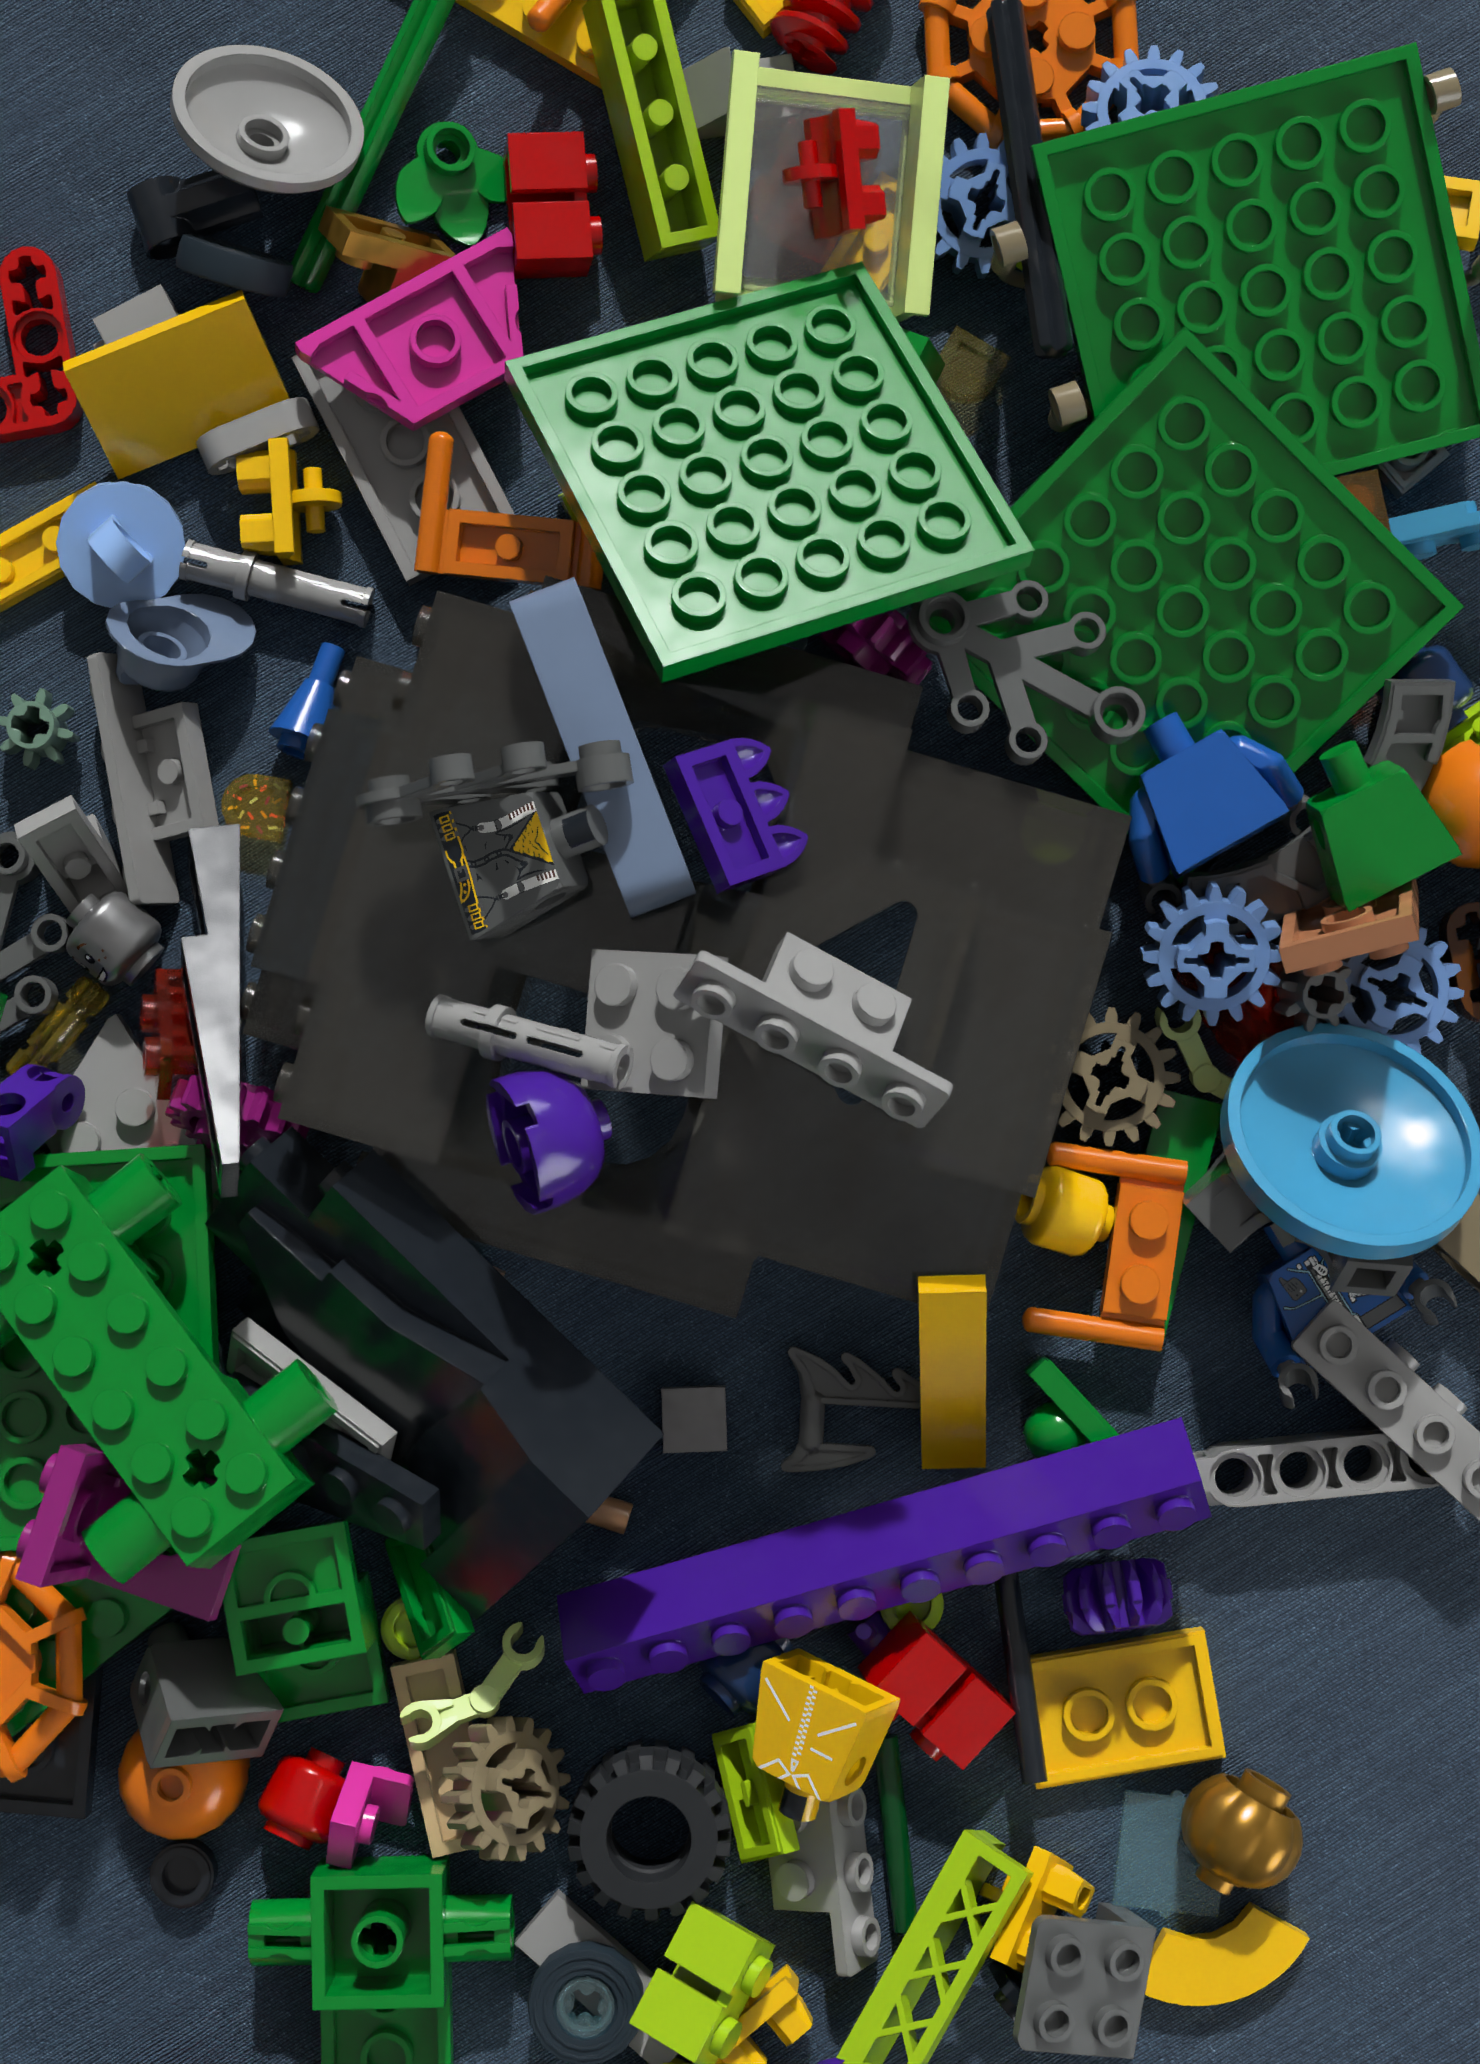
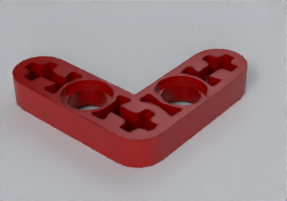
(24, 391)

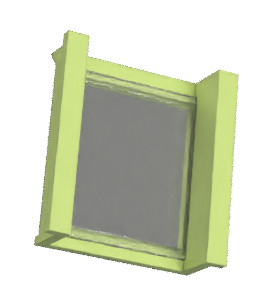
(763, 224)

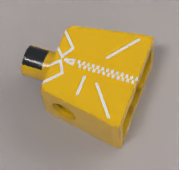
(817, 1730)

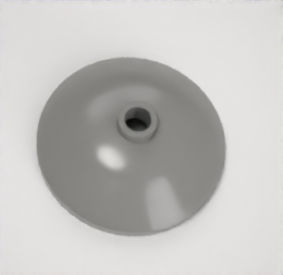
(266, 119)

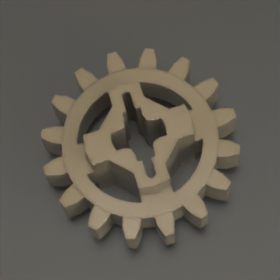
(1137, 1089)
(505, 1788)

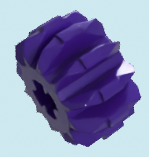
(1117, 1596)

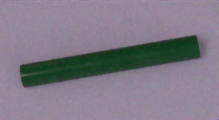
(895, 1834)

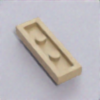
(425, 1681)

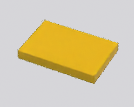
(175, 383)
(1127, 1706)

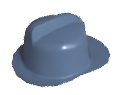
(174, 637)

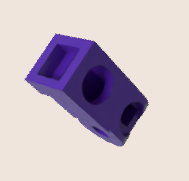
(31, 1110)

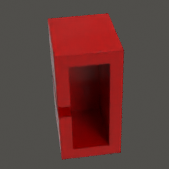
(549, 206)
(938, 1692)

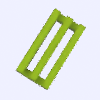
(752, 1798)

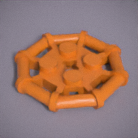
(1057, 71)
(21, 1667)

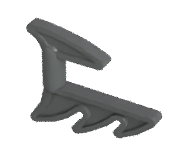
(824, 1385)

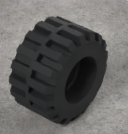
(638, 1881)

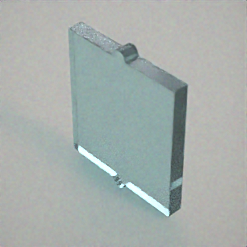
(1154, 1862)

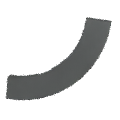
(1290, 878)

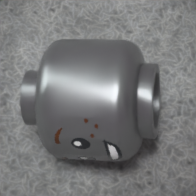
(113, 938)

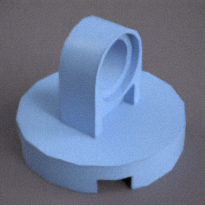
(120, 543)

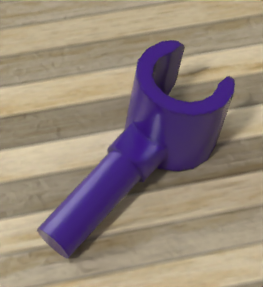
(869, 1634)

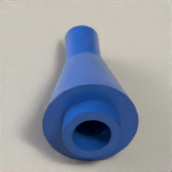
(308, 703)

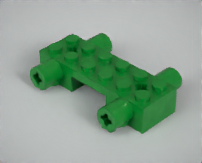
(143, 1375)
(376, 1994)

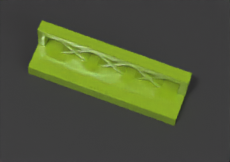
(924, 1948)

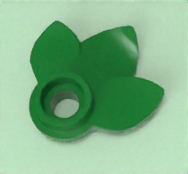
(451, 193)

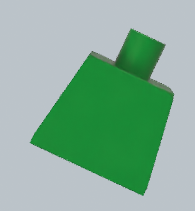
(1373, 828)

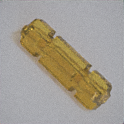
(61, 1026)

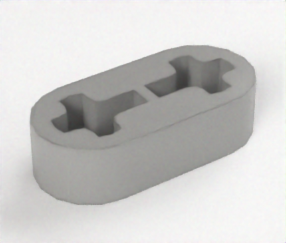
(250, 433)

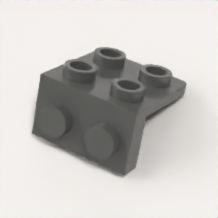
(1084, 1983)

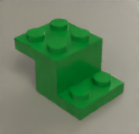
(306, 1621)

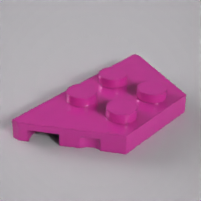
(429, 338)

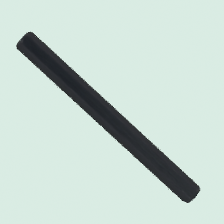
(1020, 131)

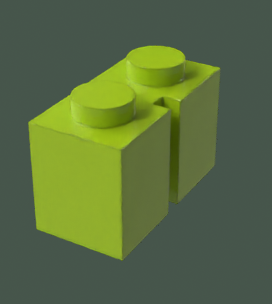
(704, 1996)

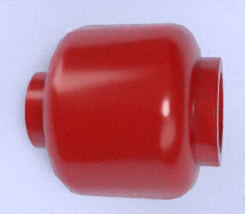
(302, 1797)

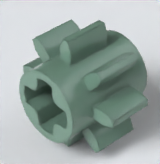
(33, 713)

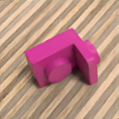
(366, 1797)

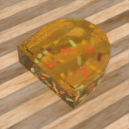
(970, 368)
(258, 806)

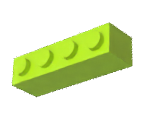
(652, 125)

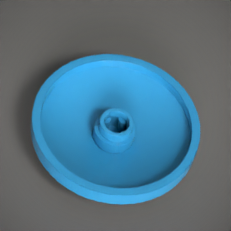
(1351, 1141)

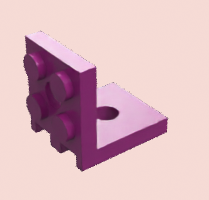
(78, 1490)

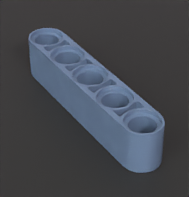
(591, 710)

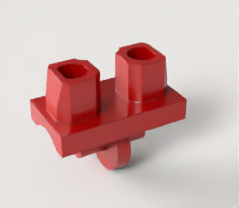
(832, 173)

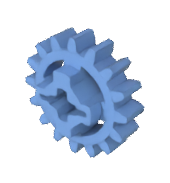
(1143, 87)
(958, 198)
(1184, 953)
(1406, 965)

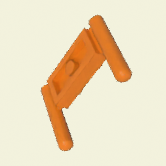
(495, 543)
(1138, 1251)

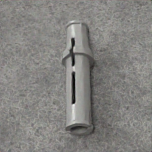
(276, 583)
(459, 1021)

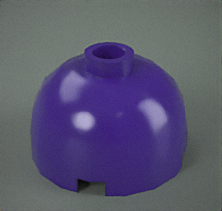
(548, 1134)

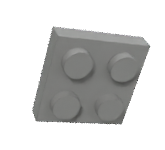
(635, 1006)

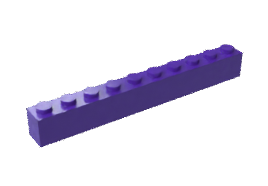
(882, 1556)

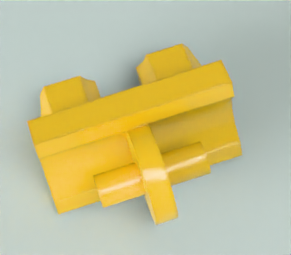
(277, 473)
(1050, 1888)
(779, 2007)

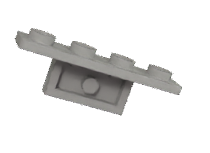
(154, 779)
(823, 1020)
(1396, 1400)
(833, 1877)

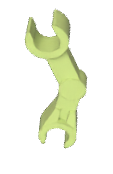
(1201, 1070)
(481, 1702)

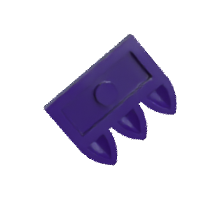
(732, 813)

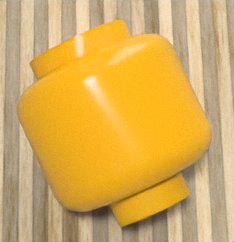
(1066, 1212)

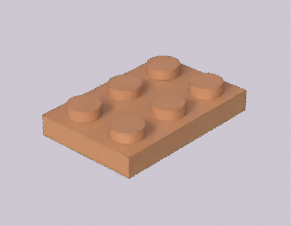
(1327, 933)

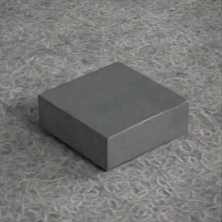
(694, 1419)

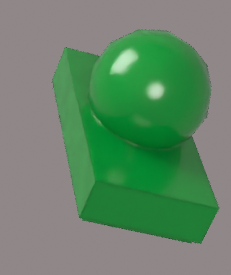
(1066, 1419)
(433, 1613)

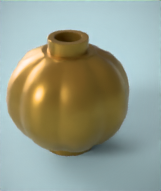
(1241, 1831)

